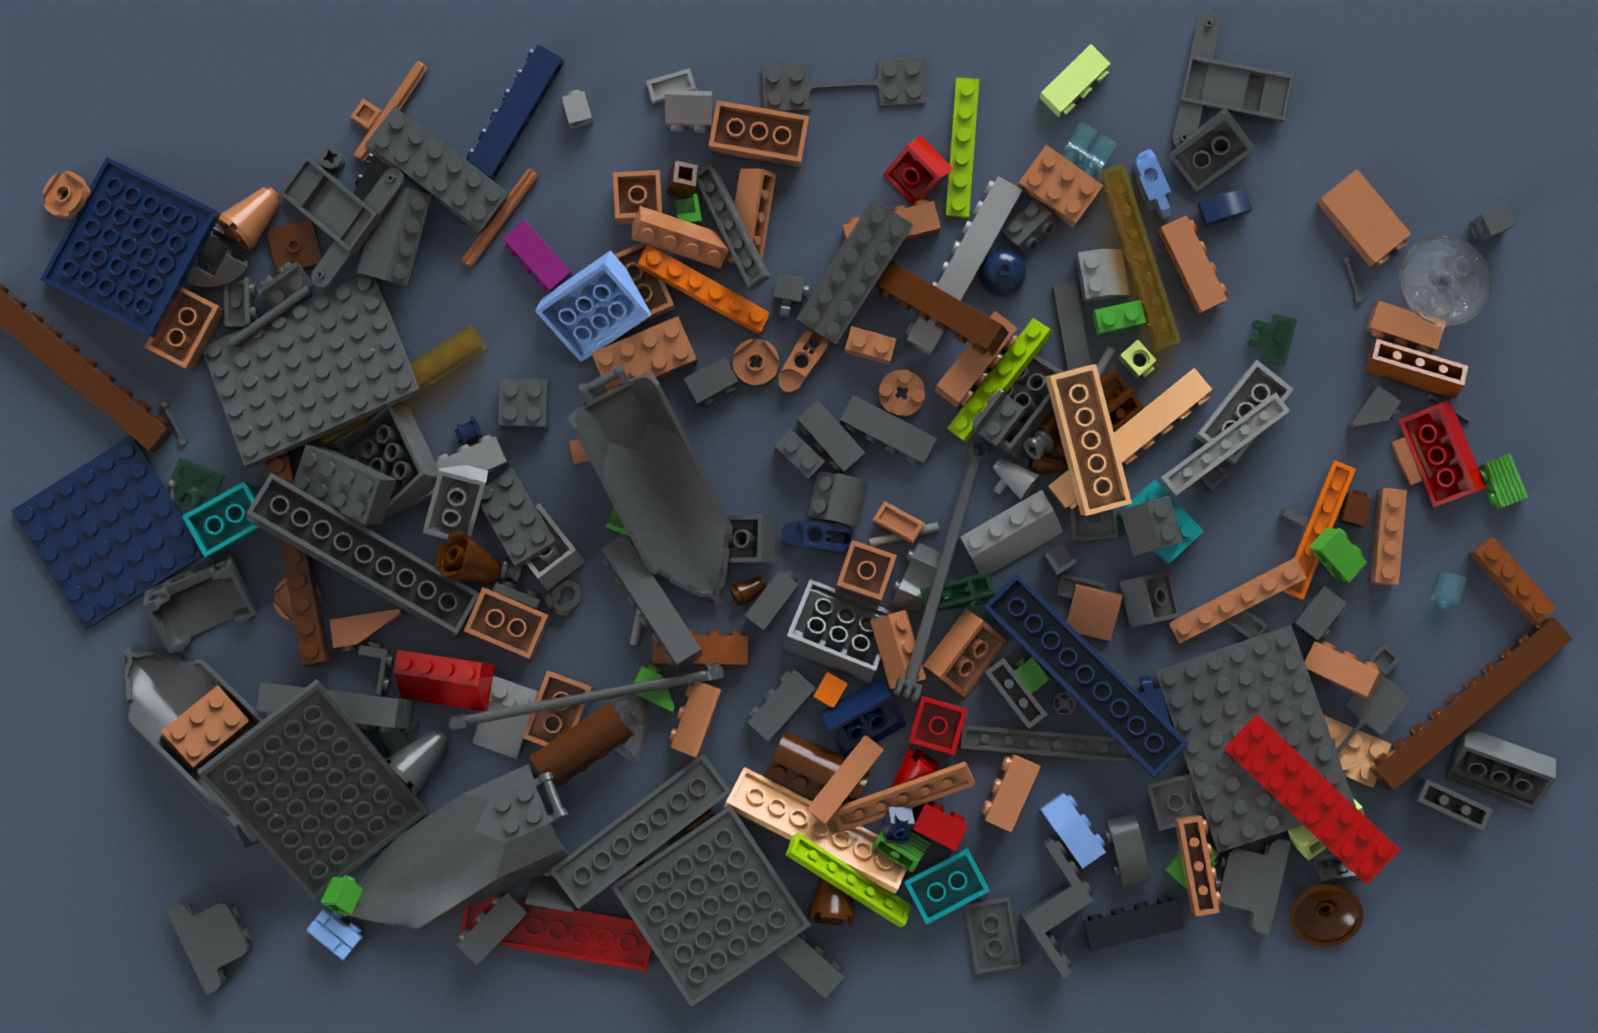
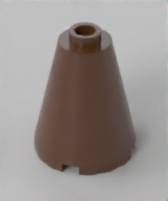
(466, 560)
(831, 905)

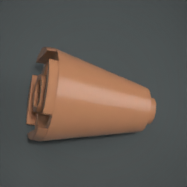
(249, 217)

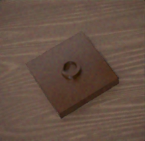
(295, 243)

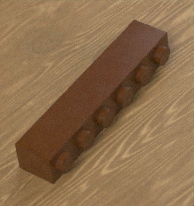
(942, 308)

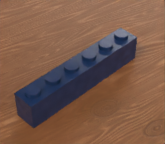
(515, 111)

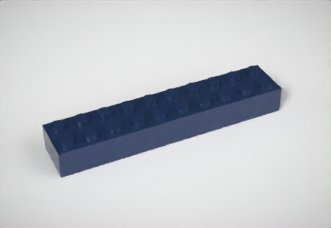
(1085, 676)

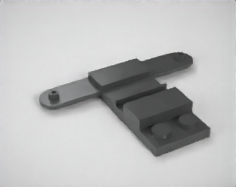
(1223, 85)
(339, 212)

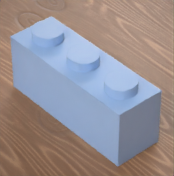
(1073, 829)

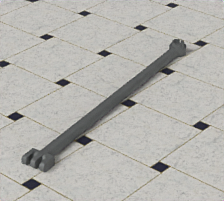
(712, 672)
(909, 682)

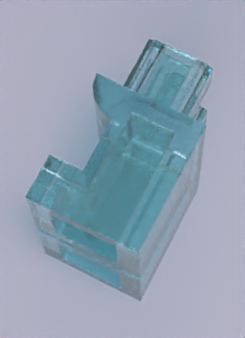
(1080, 143)

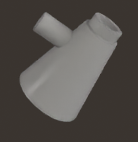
(1017, 478)

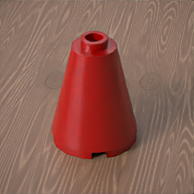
(914, 766)

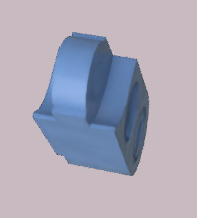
(1152, 183)

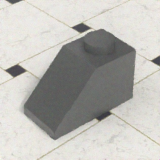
(1376, 409)

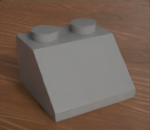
(689, 110)
(1101, 274)

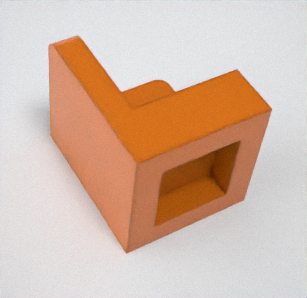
(830, 690)

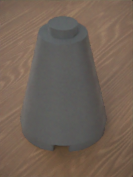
(419, 759)

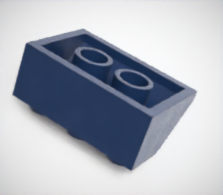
(861, 714)

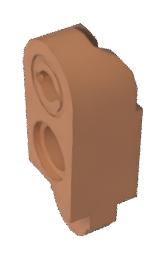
(793, 377)

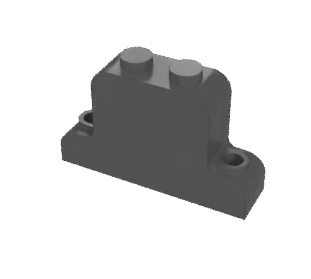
(1254, 881)
(211, 939)

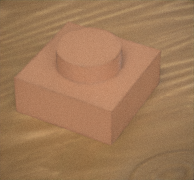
(578, 453)

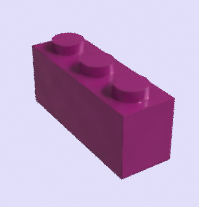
(536, 257)

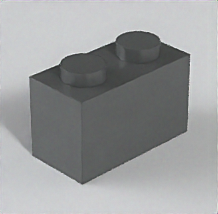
(1492, 223)
(711, 382)
(799, 454)
(1319, 614)

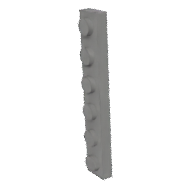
(1225, 444)

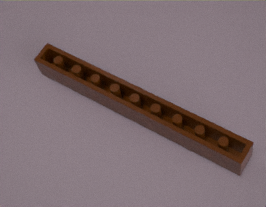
(81, 372)
(301, 584)
(1470, 703)

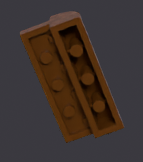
(1120, 401)
(582, 745)
(807, 767)

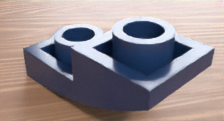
(1224, 206)

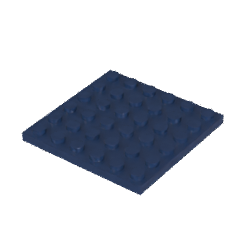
(130, 247)
(108, 532)

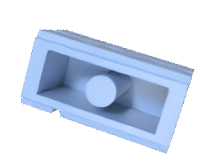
(335, 933)

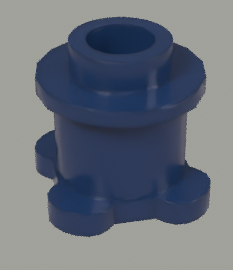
(468, 431)

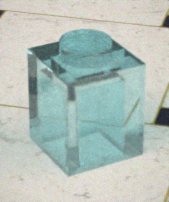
(1448, 589)

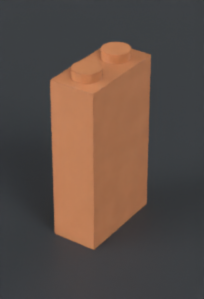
(1364, 219)

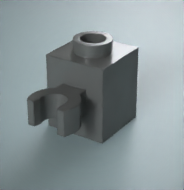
(789, 291)

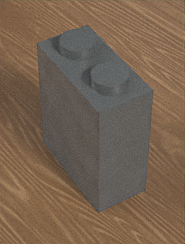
(772, 599)

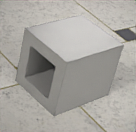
(577, 108)

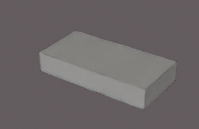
(675, 81)

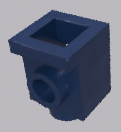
(898, 824)

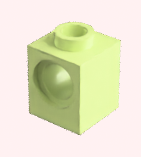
(1137, 349)

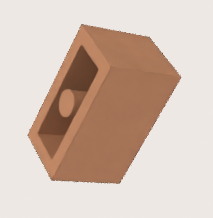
(870, 345)

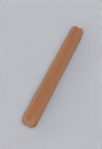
(397, 100)
(500, 217)

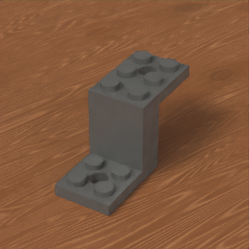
(1057, 906)

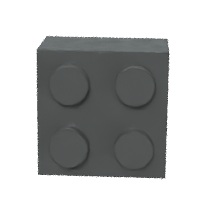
(524, 403)

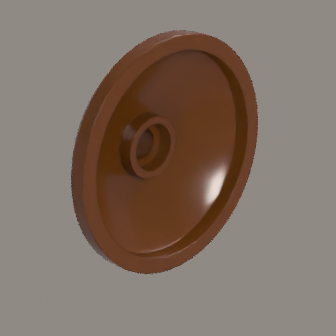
(1327, 924)

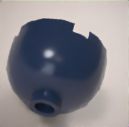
(1002, 273)

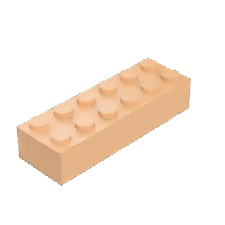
(1088, 440)

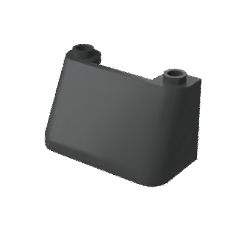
(198, 601)

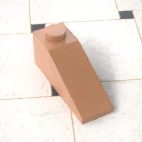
(357, 629)

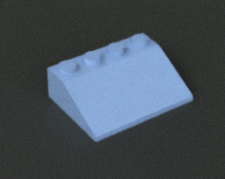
(594, 307)

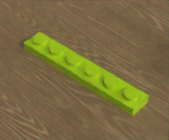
(962, 148)
(1001, 376)
(848, 880)

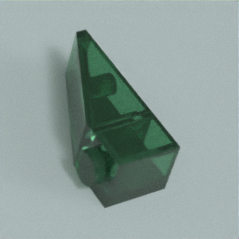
(963, 592)

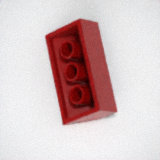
(1445, 452)
(443, 680)

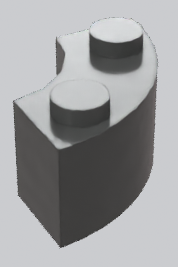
(918, 575)
(1128, 850)

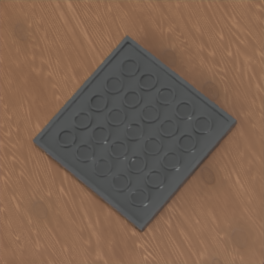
(711, 905)

